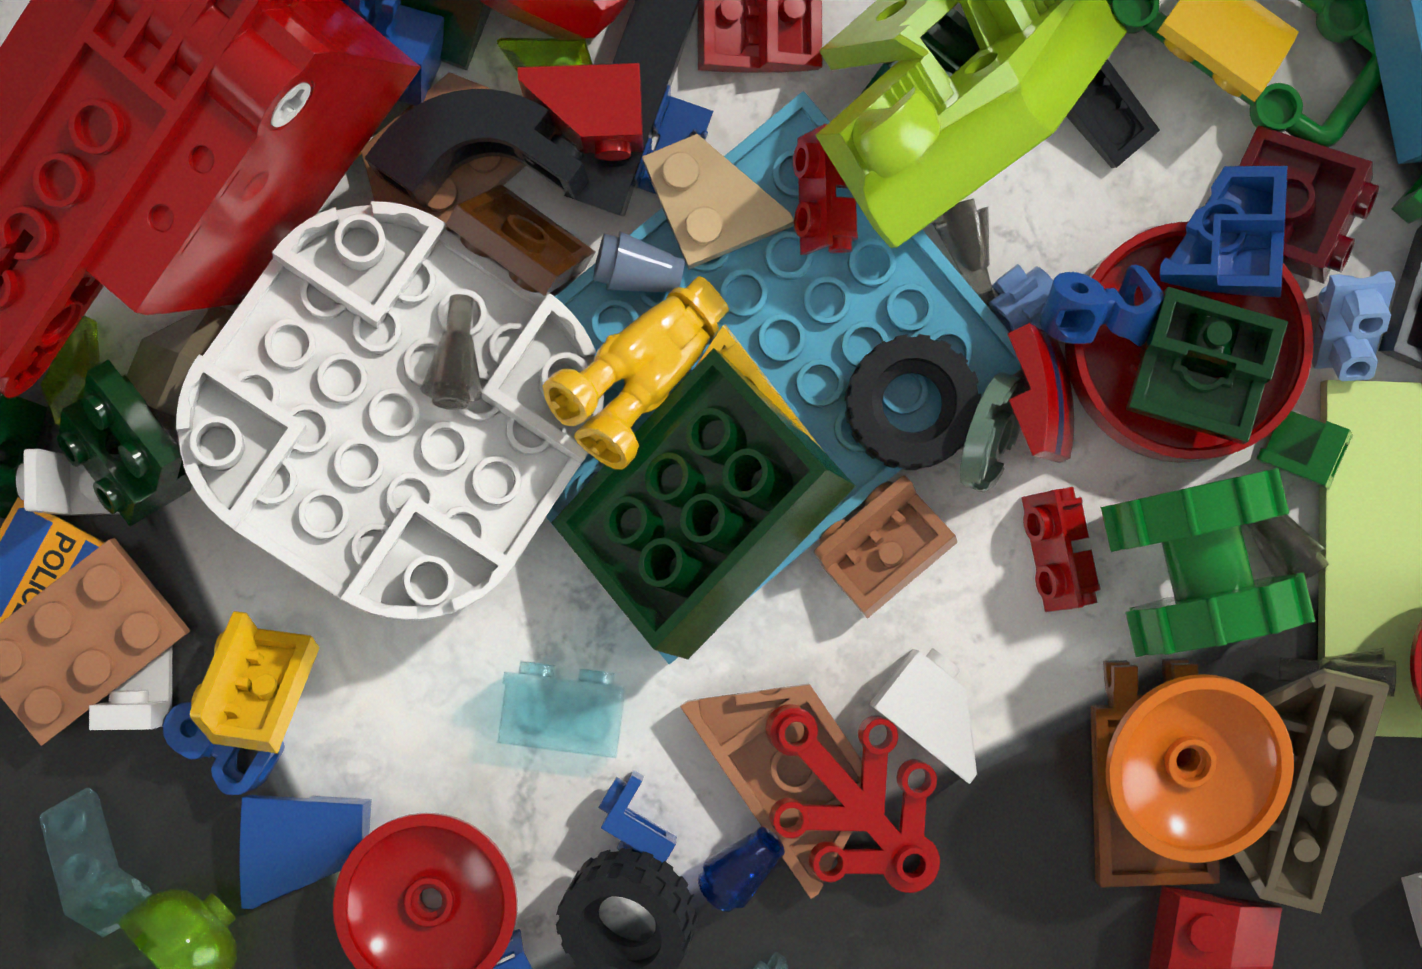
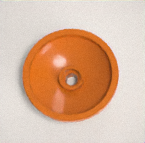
(1227, 788)

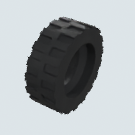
(921, 357)
(635, 878)

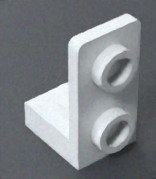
(55, 486)
(139, 701)

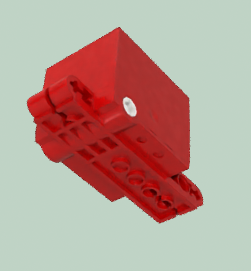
(169, 151)

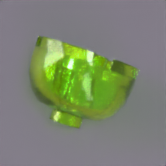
(182, 930)

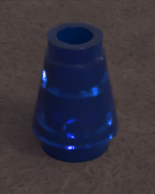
(739, 870)

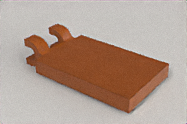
(1118, 855)

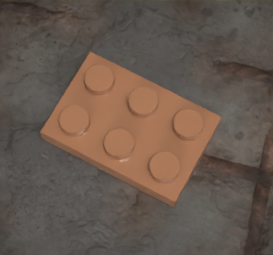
(82, 640)

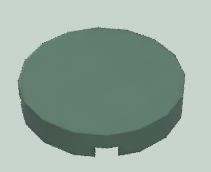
(991, 433)

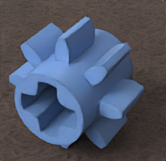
(1020, 297)

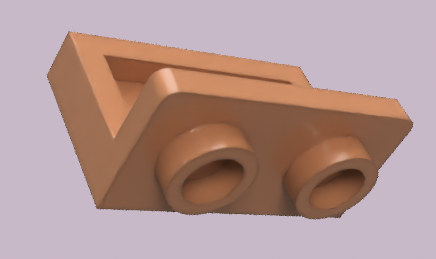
(883, 545)

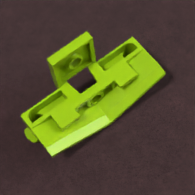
(933, 139)

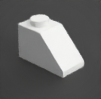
(931, 709)

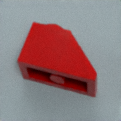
(591, 105)

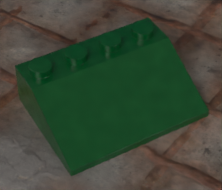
(702, 507)

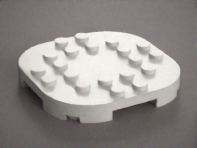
(329, 454)

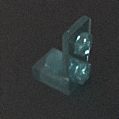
(86, 866)

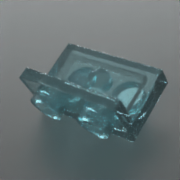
(562, 712)

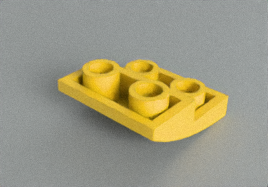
(1230, 38)

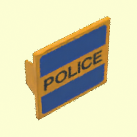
(36, 553)

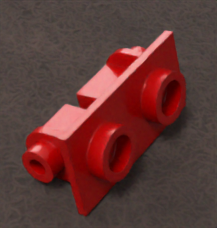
(820, 216)
(1061, 576)

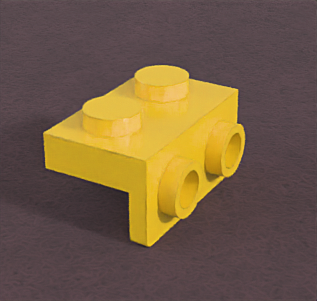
(252, 685)

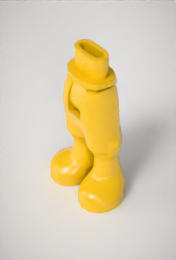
(649, 358)

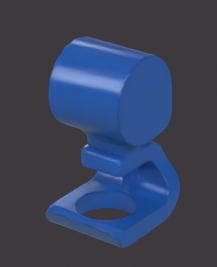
(1081, 305)
(191, 742)

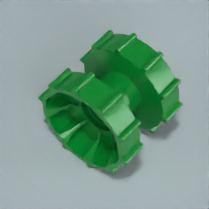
(1208, 565)

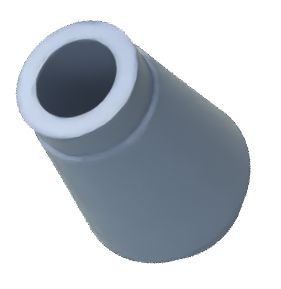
(636, 265)

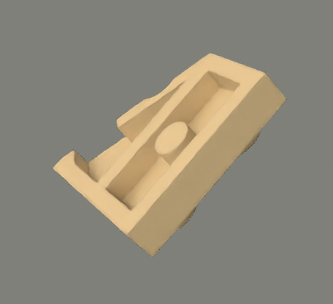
(710, 201)

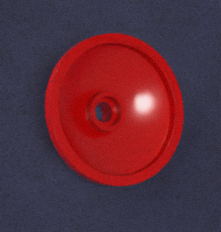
(382, 907)

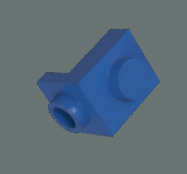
(630, 827)

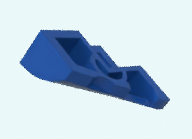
(1236, 237)
(295, 842)

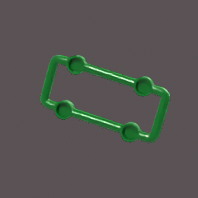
(1279, 103)

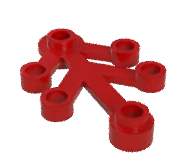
(861, 806)

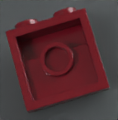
(1322, 199)

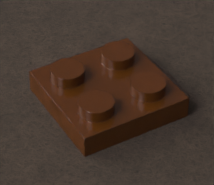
(520, 239)

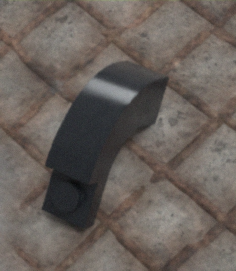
(471, 124)

